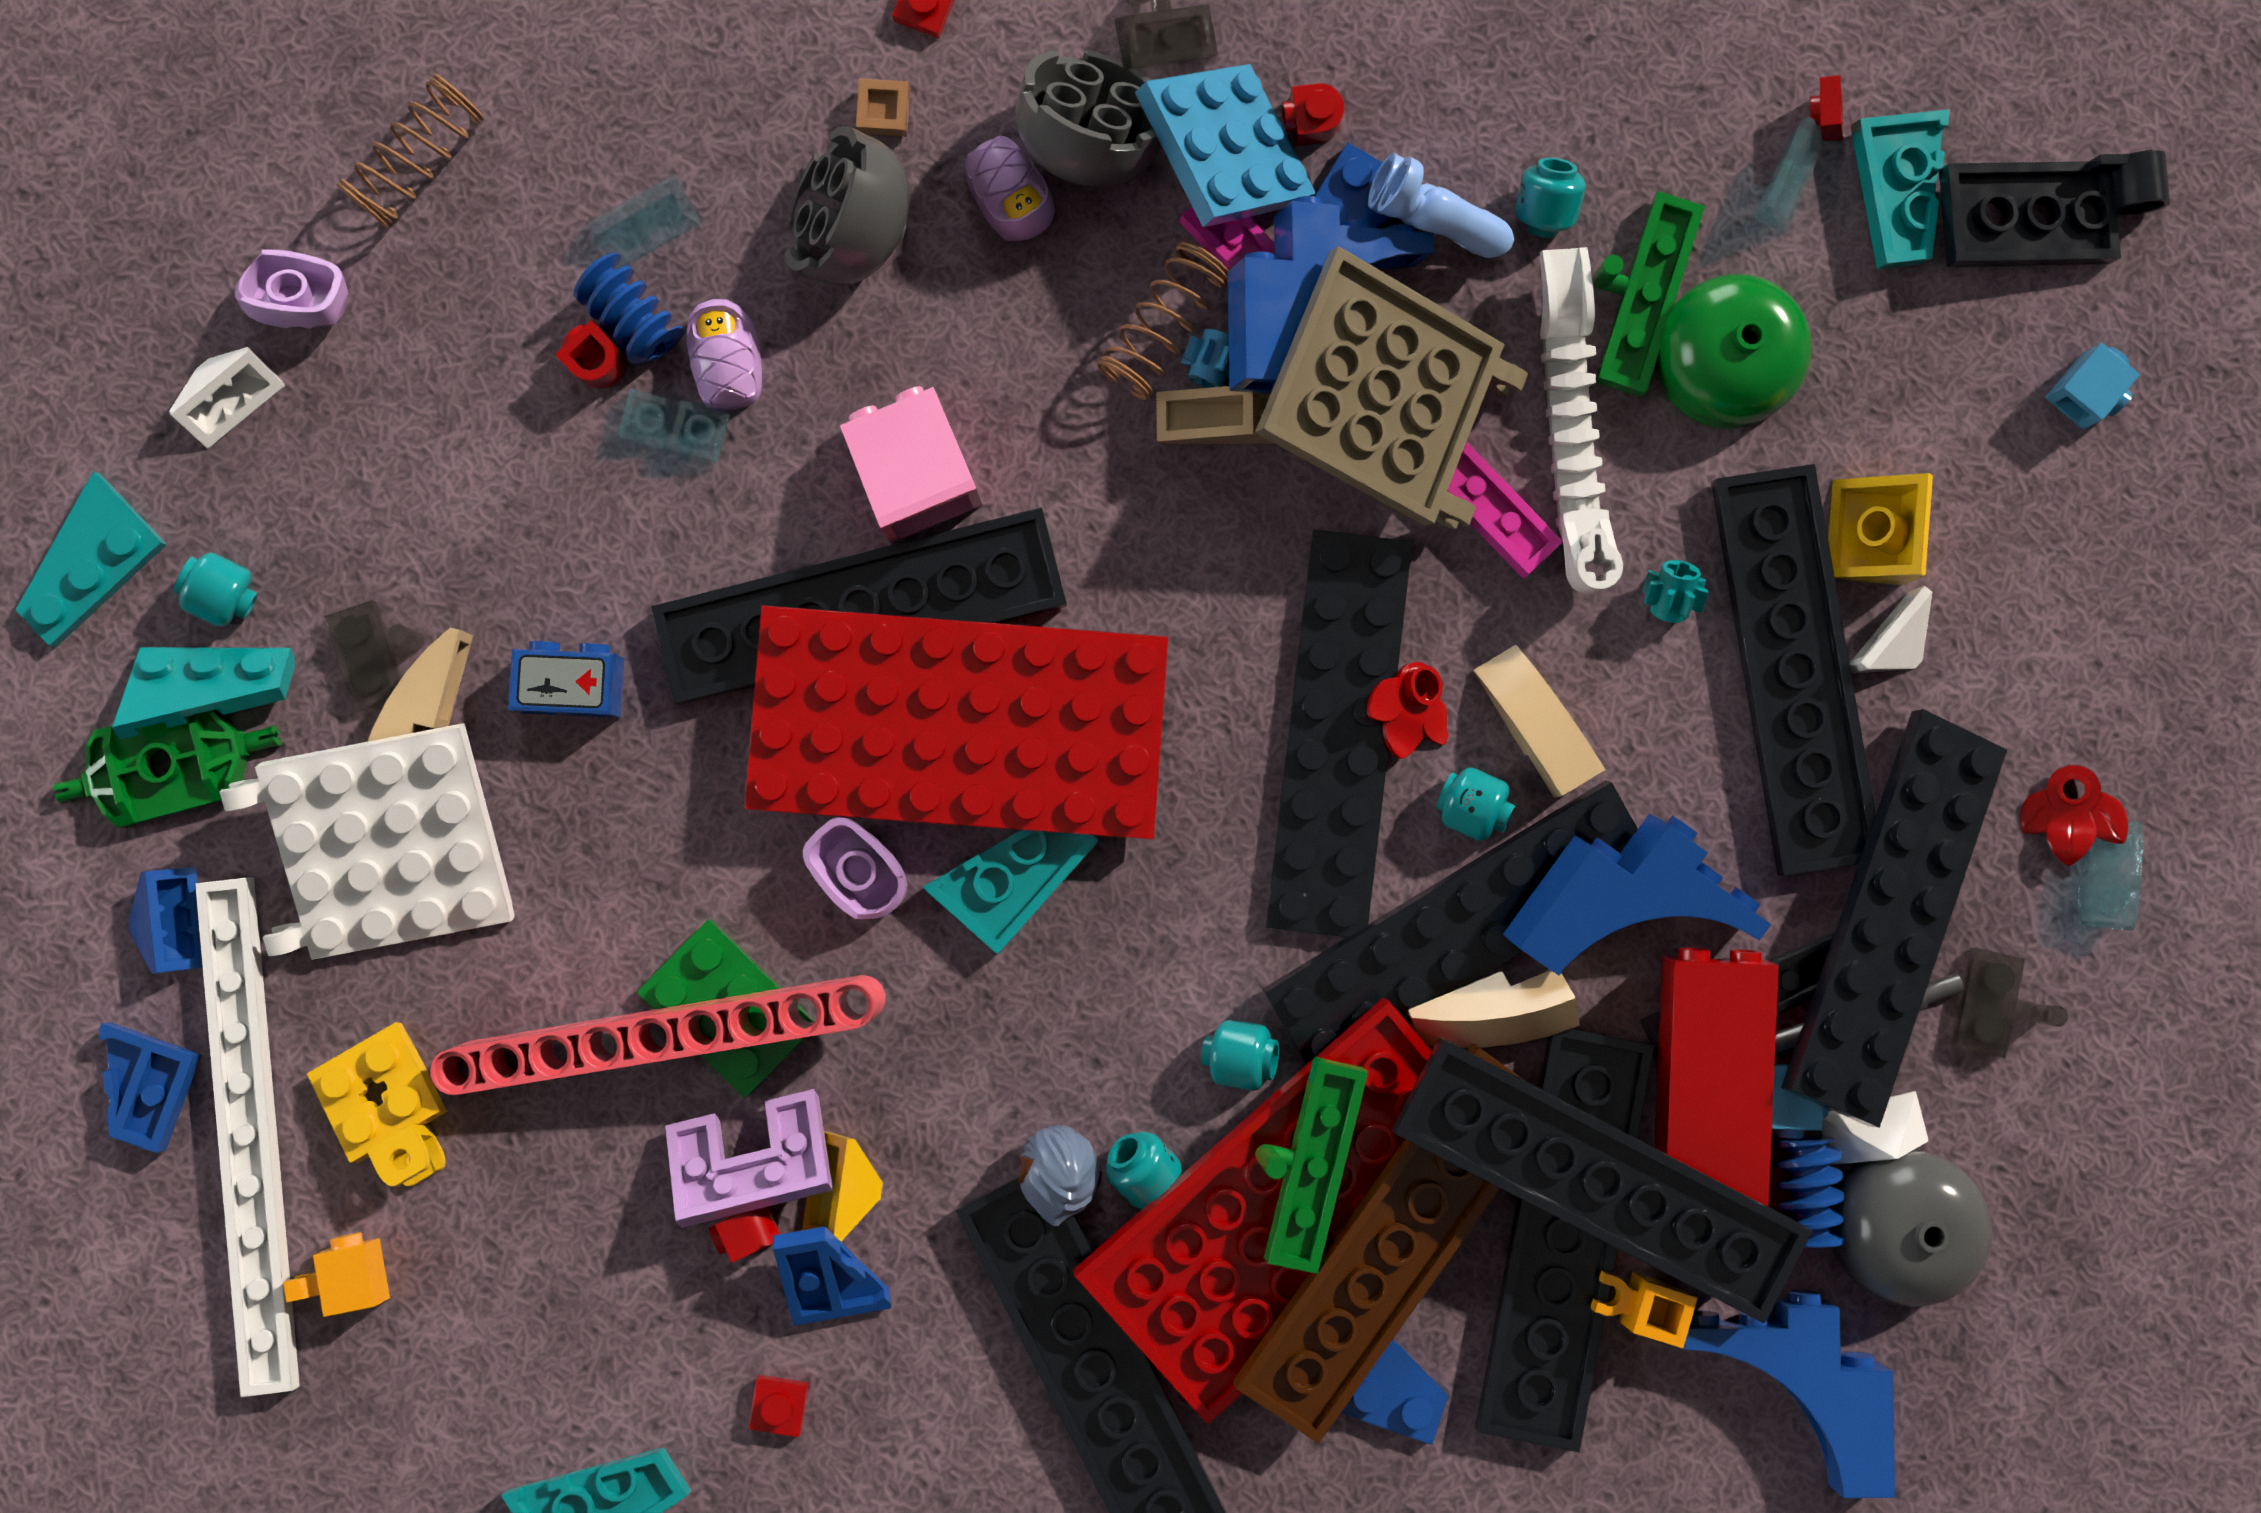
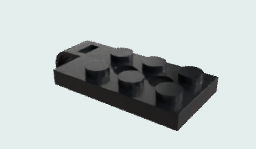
(2079, 198)

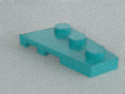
(1898, 179)
(88, 562)
(192, 680)
(1009, 882)
(626, 1485)

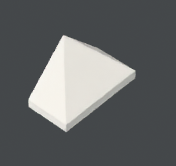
(224, 394)
(1899, 639)
(1898, 1133)

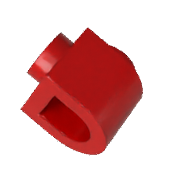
(1313, 113)
(592, 356)
(744, 1233)

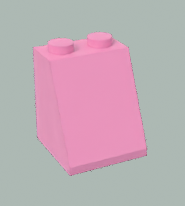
(910, 464)

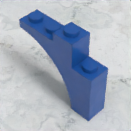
(1273, 290)
(1602, 891)
(1843, 1399)

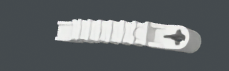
(1565, 323)

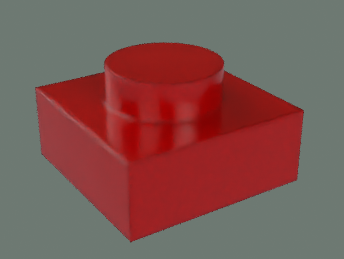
(923, 15)
(1828, 108)
(778, 1406)

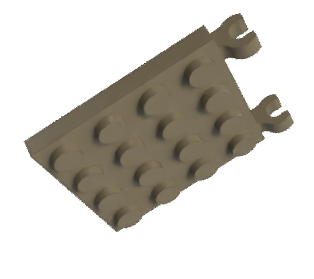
(1385, 389)

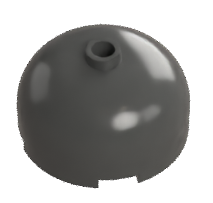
(1071, 136)
(872, 214)
(1887, 1223)

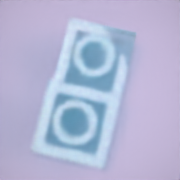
(673, 425)
(2112, 882)

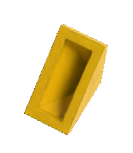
(853, 1193)

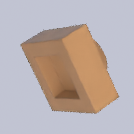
(883, 107)

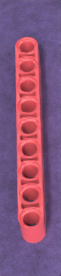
(633, 1038)

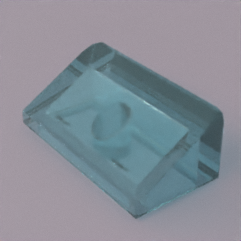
(1791, 176)
(645, 221)

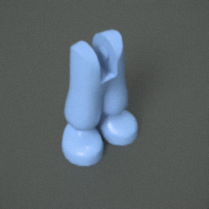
(1400, 194)

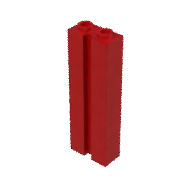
(1718, 1065)

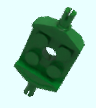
(204, 760)

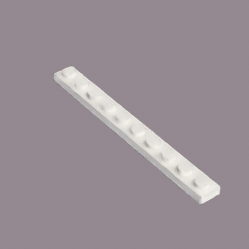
(247, 1136)

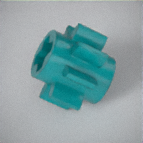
(1675, 591)

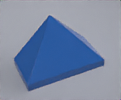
(166, 920)

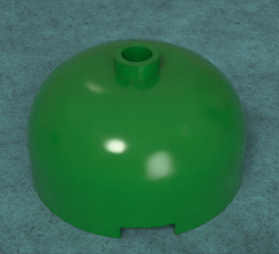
(1728, 376)

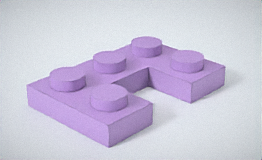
(716, 1187)

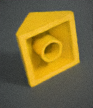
(1880, 528)

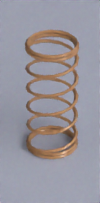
(454, 97)
(1111, 367)

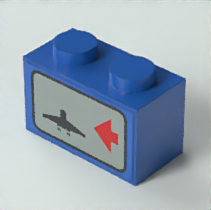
(566, 681)

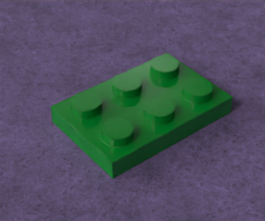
(717, 968)

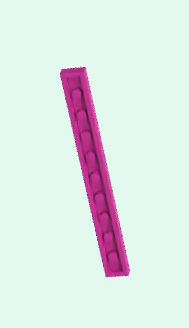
(1500, 512)

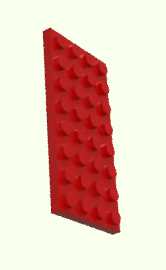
(956, 722)
(1192, 1263)

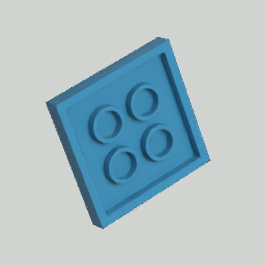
(1224, 143)

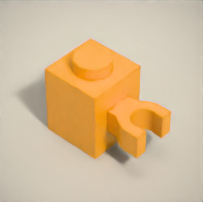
(345, 1276)
(1649, 1307)

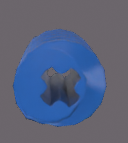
(623, 312)
(1811, 1189)

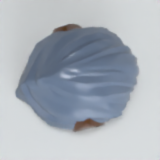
(1059, 1173)

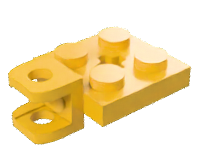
(397, 1126)

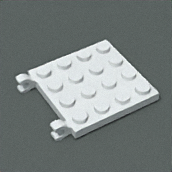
(380, 842)

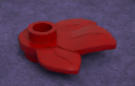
(1410, 714)
(2074, 822)

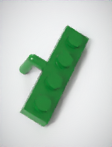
(1646, 292)
(1312, 1165)

